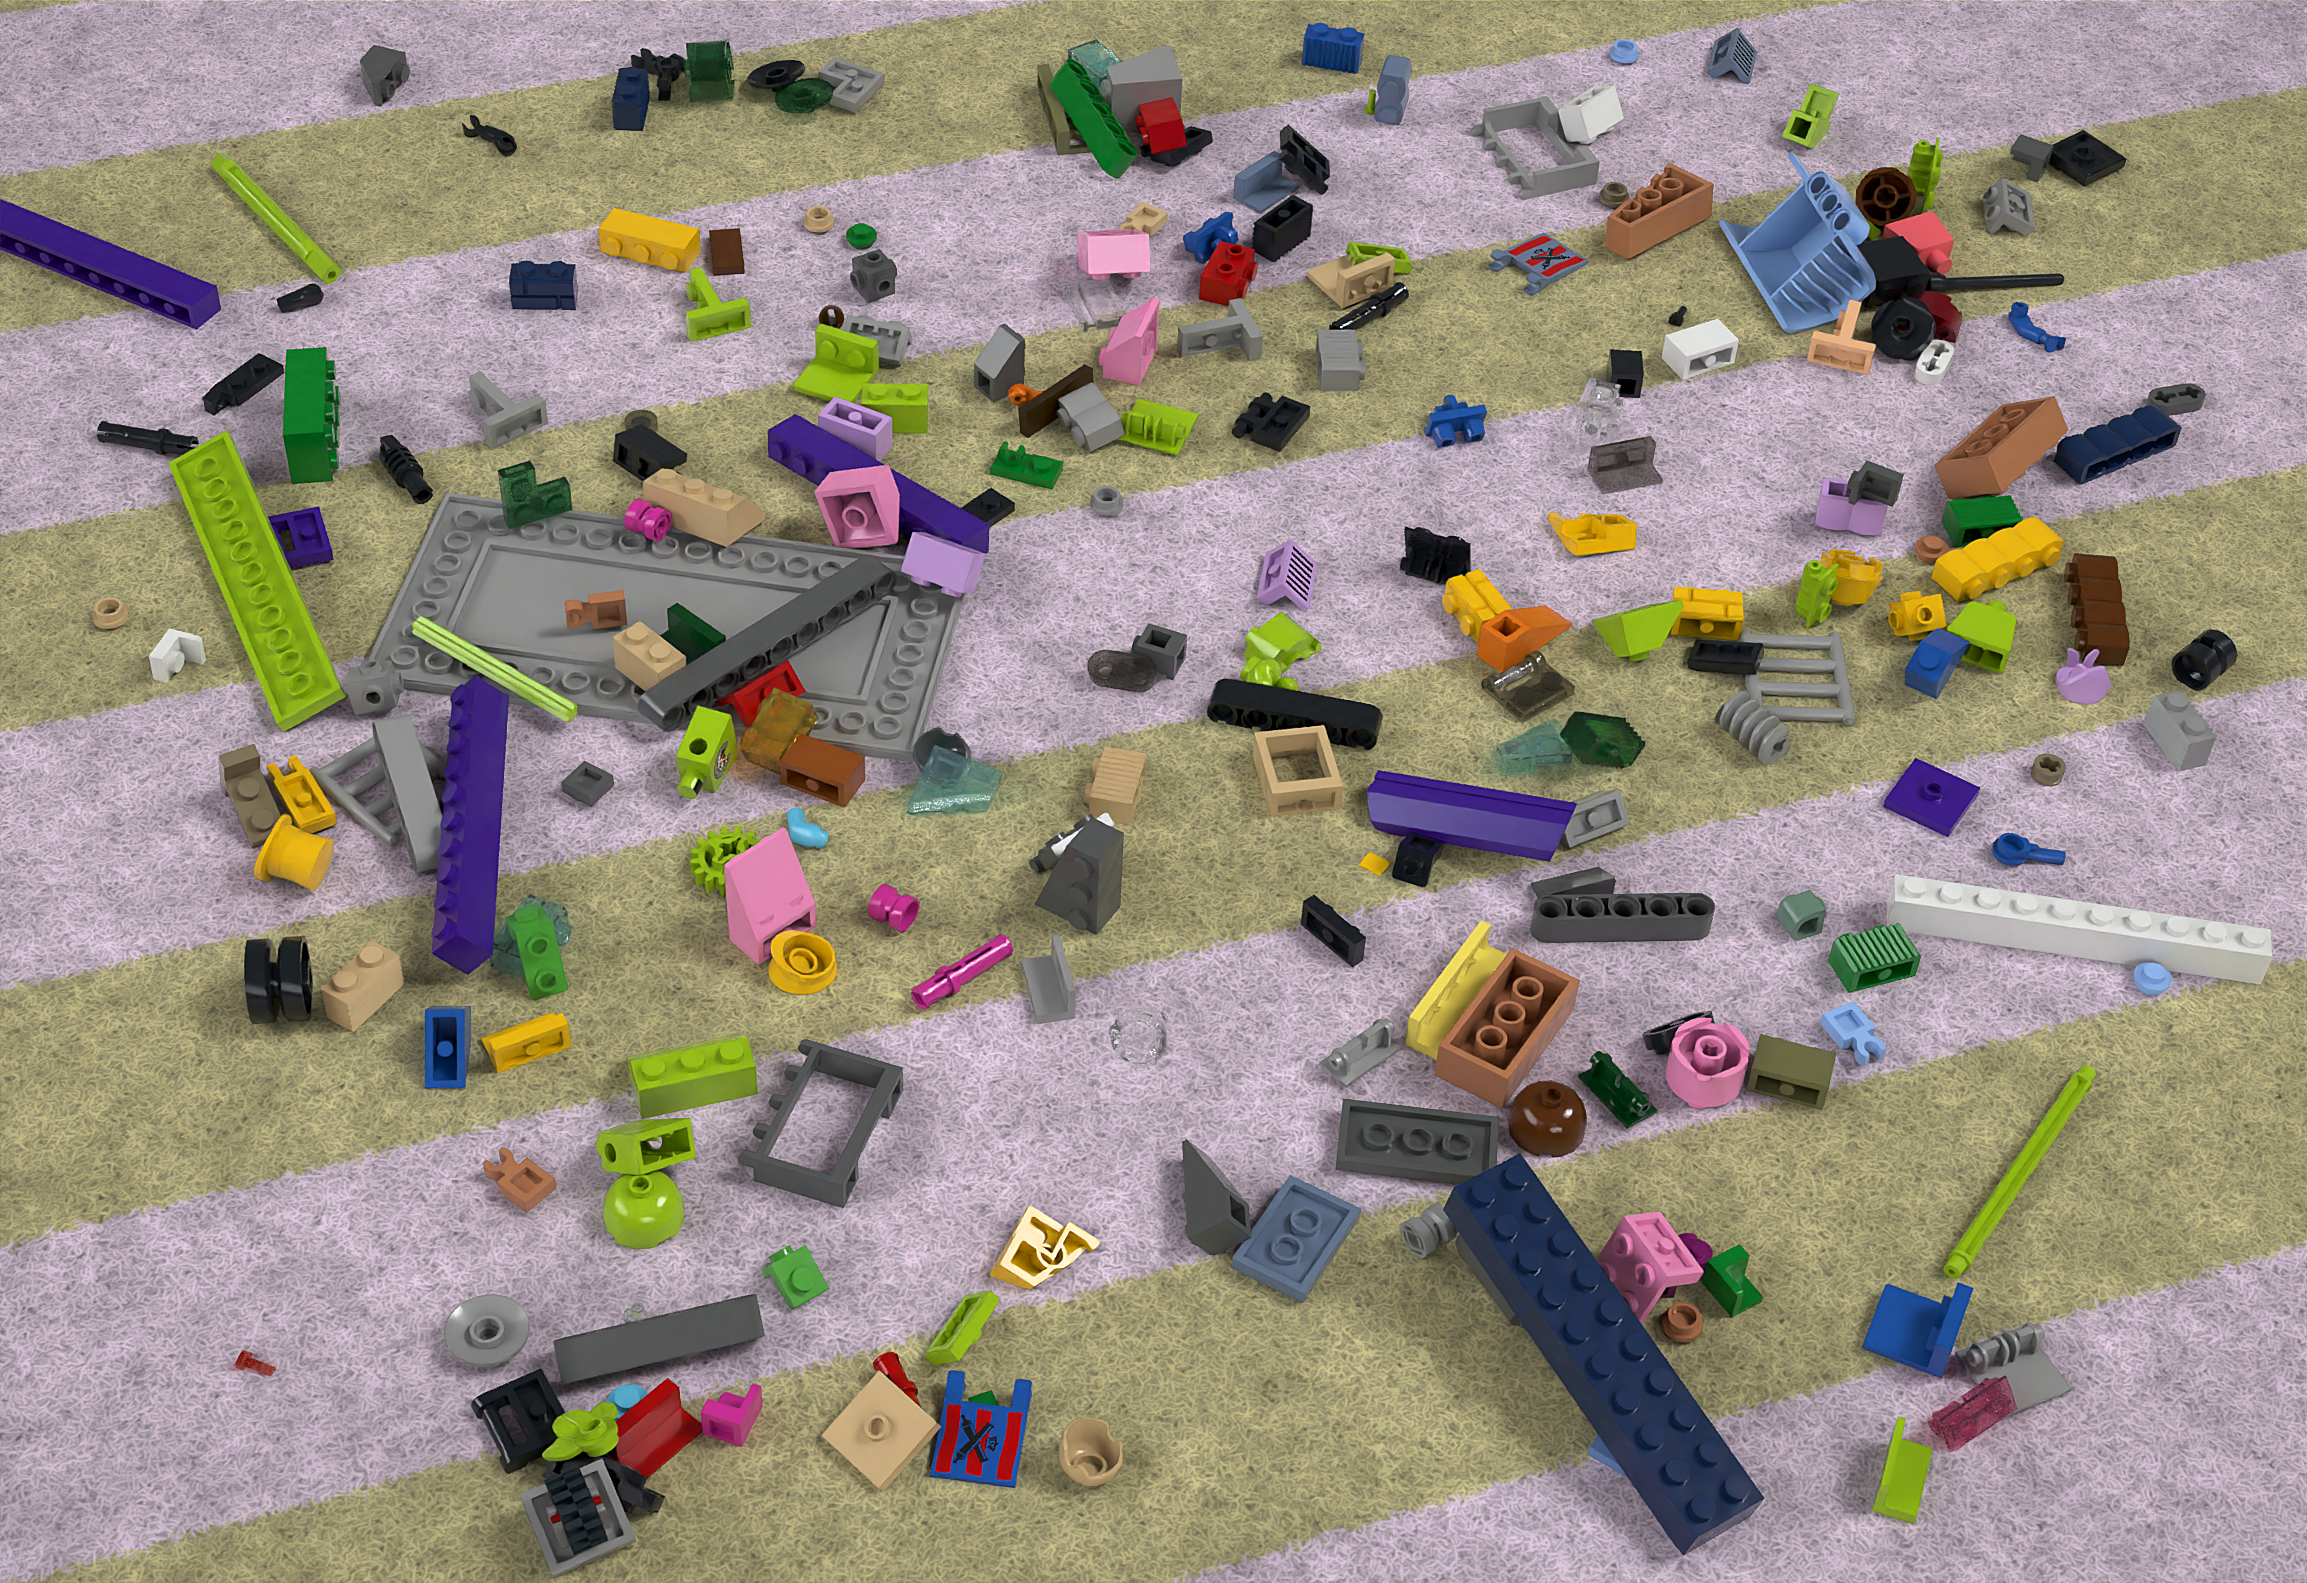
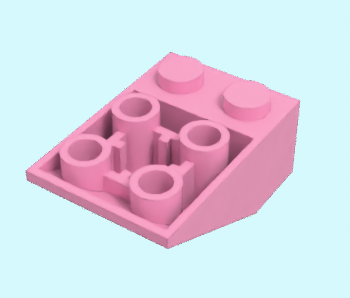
(767, 895)

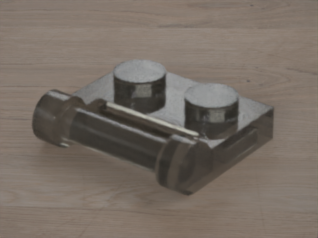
(1534, 694)

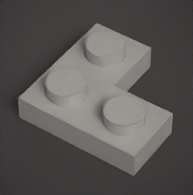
(853, 83)

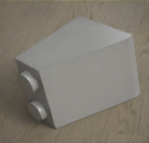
(1141, 81)

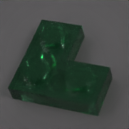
(526, 501)

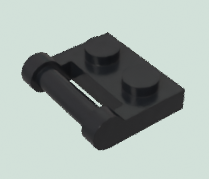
(535, 1411)

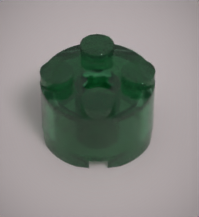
(710, 70)

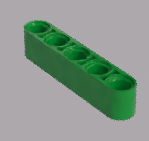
(1093, 118)

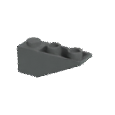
(1214, 1208)

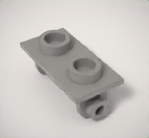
(1362, 1053)

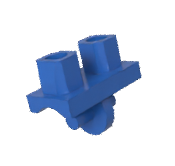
(1205, 240)
(1453, 418)

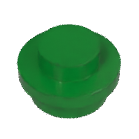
(861, 236)

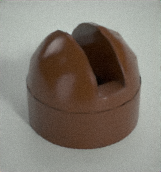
(824, 317)

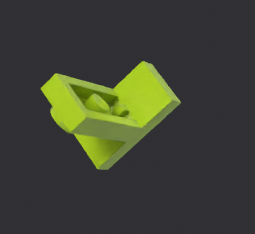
(711, 315)

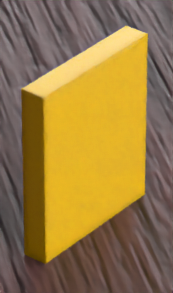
(1374, 863)

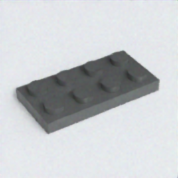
(1415, 1142)

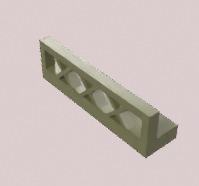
(1056, 117)

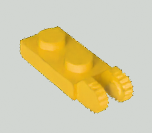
(302, 797)

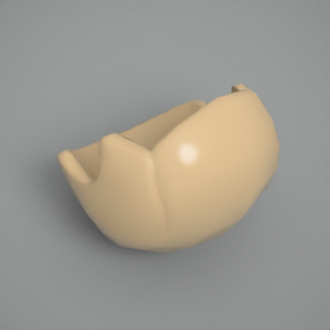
(1090, 1441)

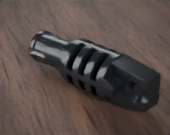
(404, 469)

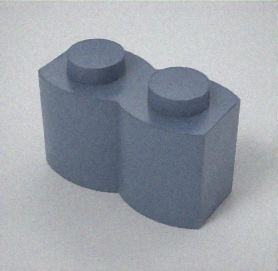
(1393, 90)

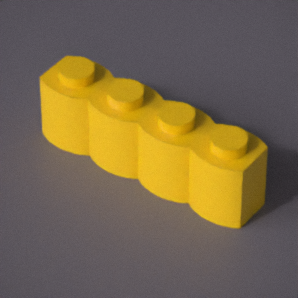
(1997, 559)

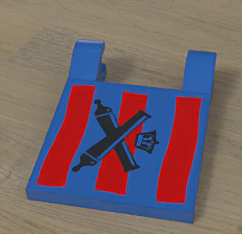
(980, 1439)

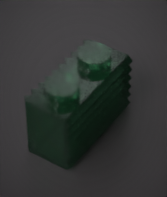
(1602, 739)

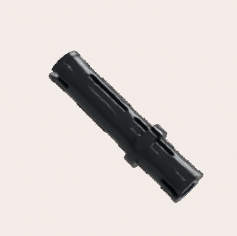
(1392, 296)
(160, 441)

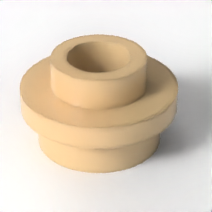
(818, 219)
(109, 613)

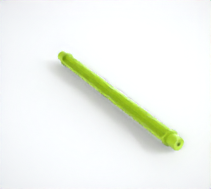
(2010, 1185)

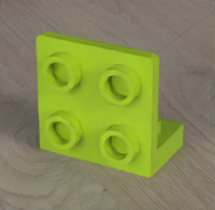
(840, 365)

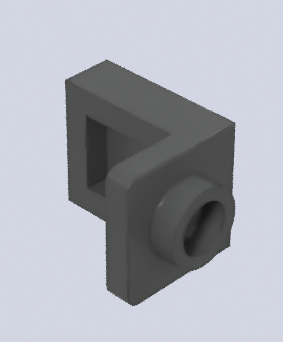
(1875, 483)

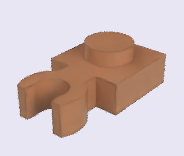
(602, 610)
(522, 1182)

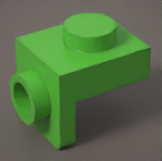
(796, 1275)

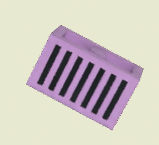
(1289, 573)

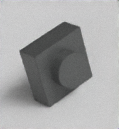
(587, 783)

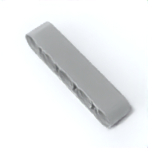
(410, 789)

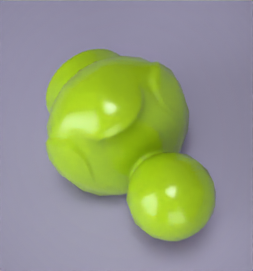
(1266, 673)

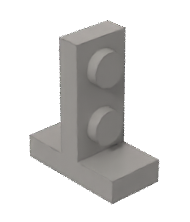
(1222, 333)
(505, 418)

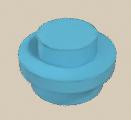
(626, 1397)

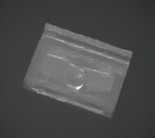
(1095, 304)

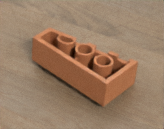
(1659, 211)

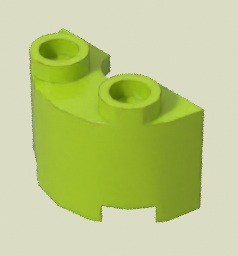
(1282, 641)

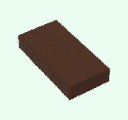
(726, 252)

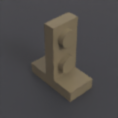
(249, 793)

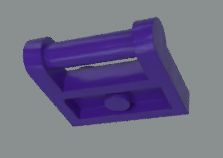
(307, 535)

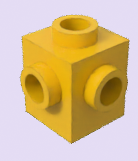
(1916, 615)

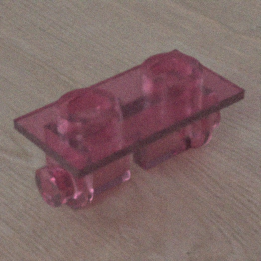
(1981, 1409)

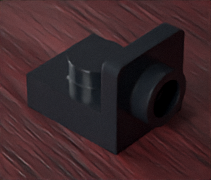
(1415, 858)

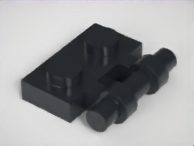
(1304, 160)
(1279, 423)

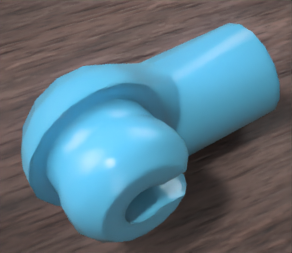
(805, 833)

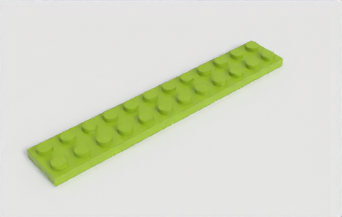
(256, 582)

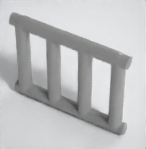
(1836, 665)
(346, 796)

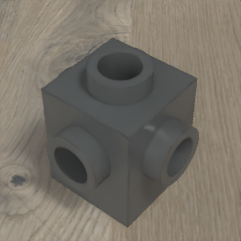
(873, 275)

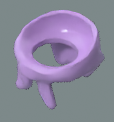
(2082, 681)

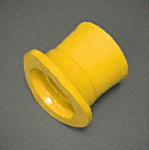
(294, 855)

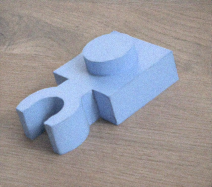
(1853, 1029)

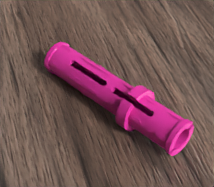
(950, 978)

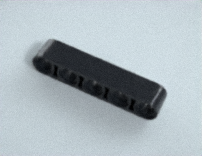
(1278, 708)

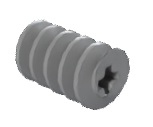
(1754, 727)

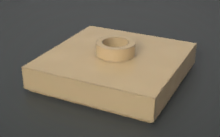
(881, 1431)

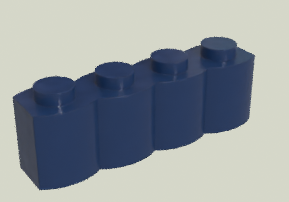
(2117, 444)

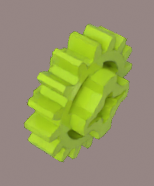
(718, 851)

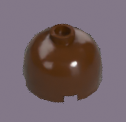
(1885, 196)
(1548, 1119)

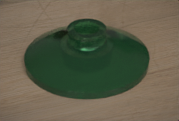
(804, 95)

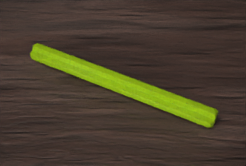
(495, 669)

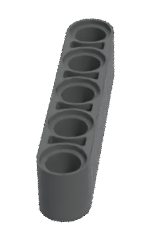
(1622, 917)
(658, 1338)

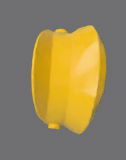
(801, 962)

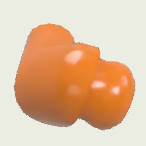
(1021, 394)

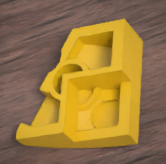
(1595, 532)
(1028, 1261)

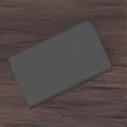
(1581, 882)

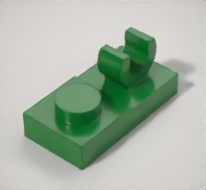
(1026, 468)

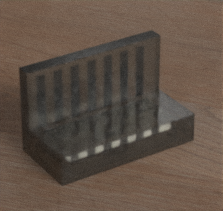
(1624, 465)

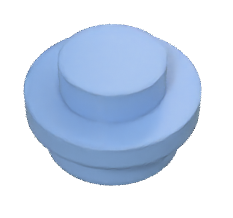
(1624, 51)
(2152, 978)

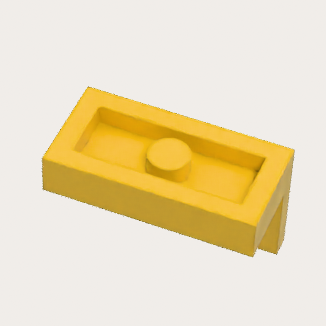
(527, 1041)

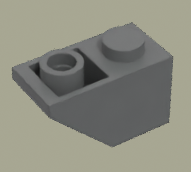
(383, 72)
(1000, 364)

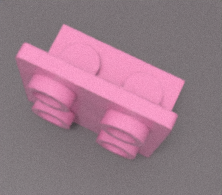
(1645, 1259)

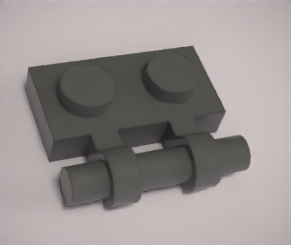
(1054, 848)

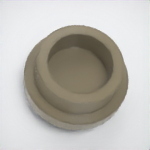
(1613, 194)

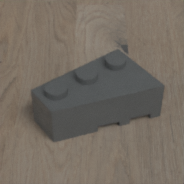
(1087, 878)

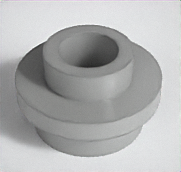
(1106, 501)

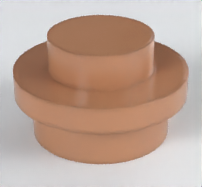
(1930, 548)
(1682, 1322)

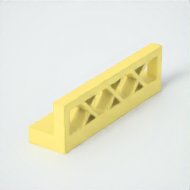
(1453, 991)

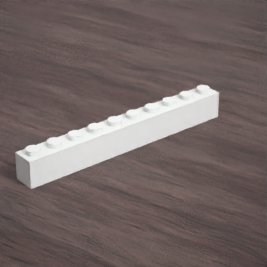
(2079, 929)

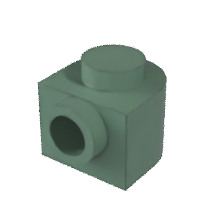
(1802, 915)

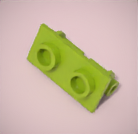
(1815, 604)

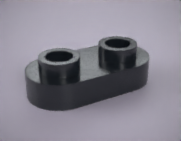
(1662, 1036)

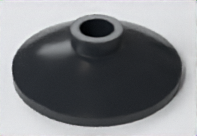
(776, 74)

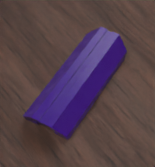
(1468, 815)

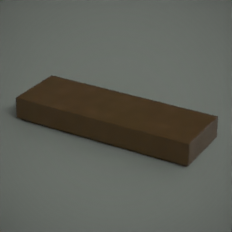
(1042, 408)

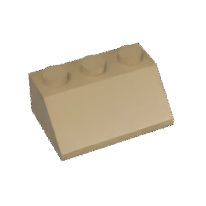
(702, 508)

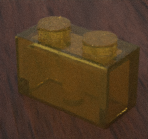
(776, 728)

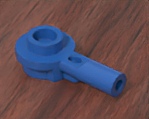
(2015, 850)

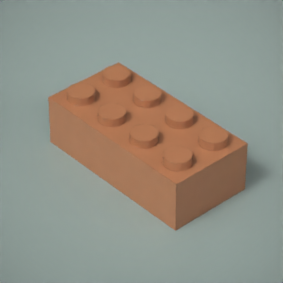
(2001, 448)
(1506, 1028)

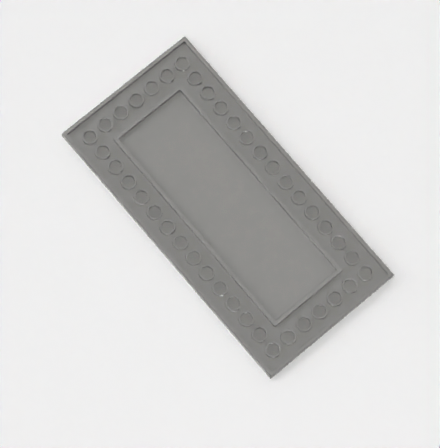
(509, 590)

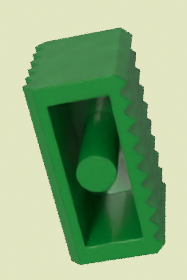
(1978, 518)
(1874, 957)

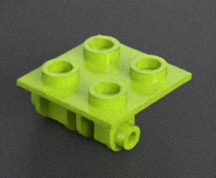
(1926, 170)
(1157, 426)

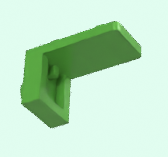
(538, 951)

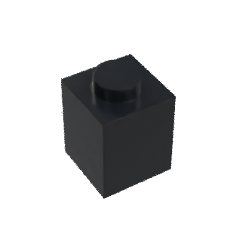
(1626, 369)

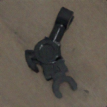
(666, 69)

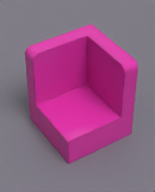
(732, 1415)

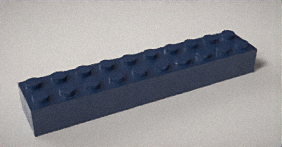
(1602, 1354)

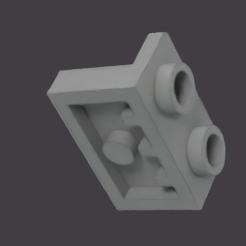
(2008, 206)
(891, 336)

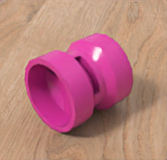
(649, 520)
(893, 908)

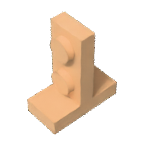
(1840, 348)

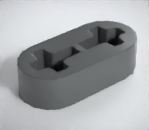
(2177, 398)

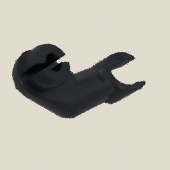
(502, 140)

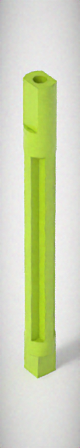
(276, 218)

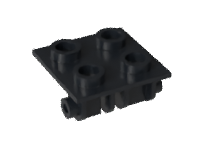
(1445, 552)

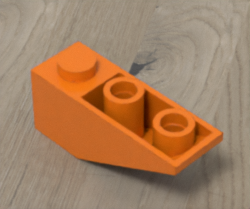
(1516, 633)

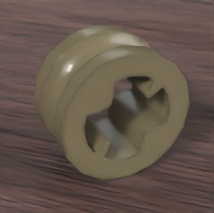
(2048, 769)

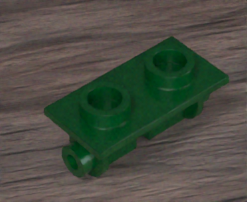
(1616, 1091)

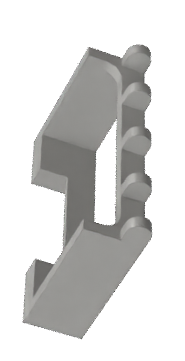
(1581, 167)

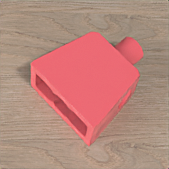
(1927, 237)

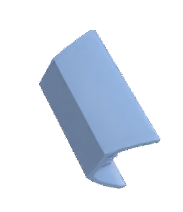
(1807, 253)

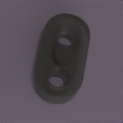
(1123, 668)

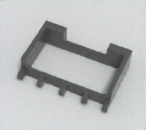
(838, 1186)

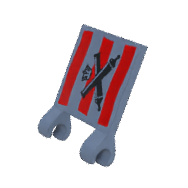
(1541, 258)

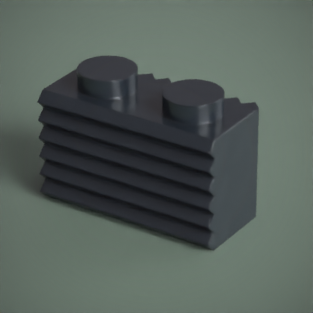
(1282, 228)

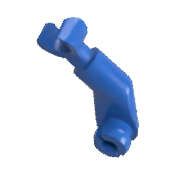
(2026, 329)

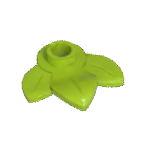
(584, 1431)

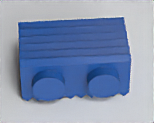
(1333, 48)

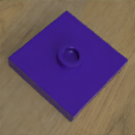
(1931, 797)

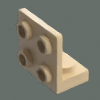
(1351, 283)

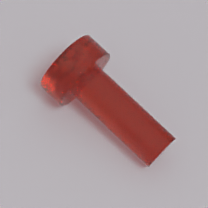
(245, 1360)

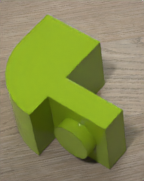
(1812, 120)

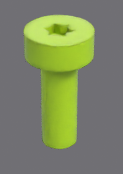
(1370, 108)

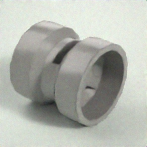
(1428, 1231)

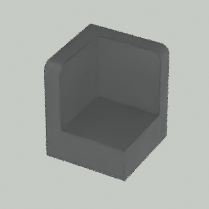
(2033, 153)

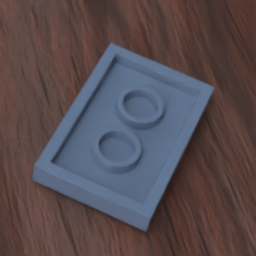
(1296, 1238)

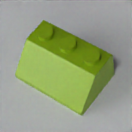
(693, 1075)

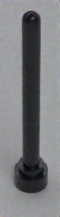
(1940, 283)

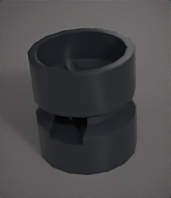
(2204, 659)

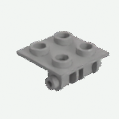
(2021, 1360)

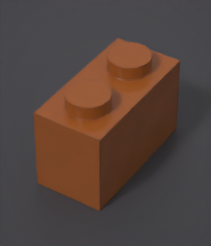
(822, 770)

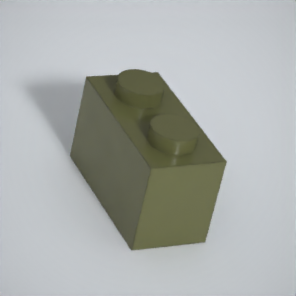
(1791, 1072)

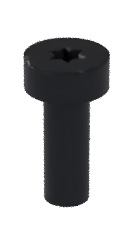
(1677, 317)

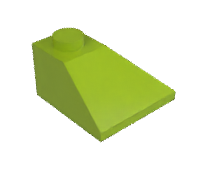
(1639, 629)

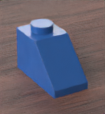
(1934, 662)
(447, 1046)

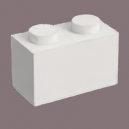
(1591, 114)
(1700, 349)

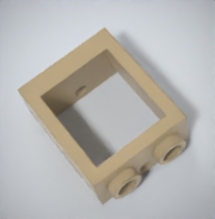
(1286, 797)

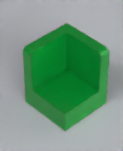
(1727, 1281)

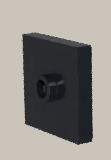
(2085, 158)

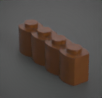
(2097, 608)

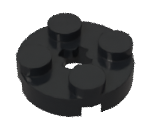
(1915, 340)

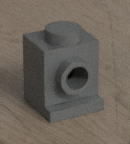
(1164, 647)

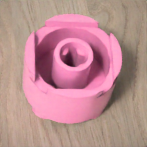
(1707, 1063)

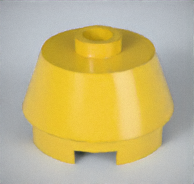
(1855, 576)

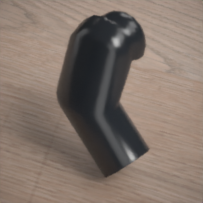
(306, 296)

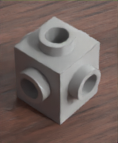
(374, 687)

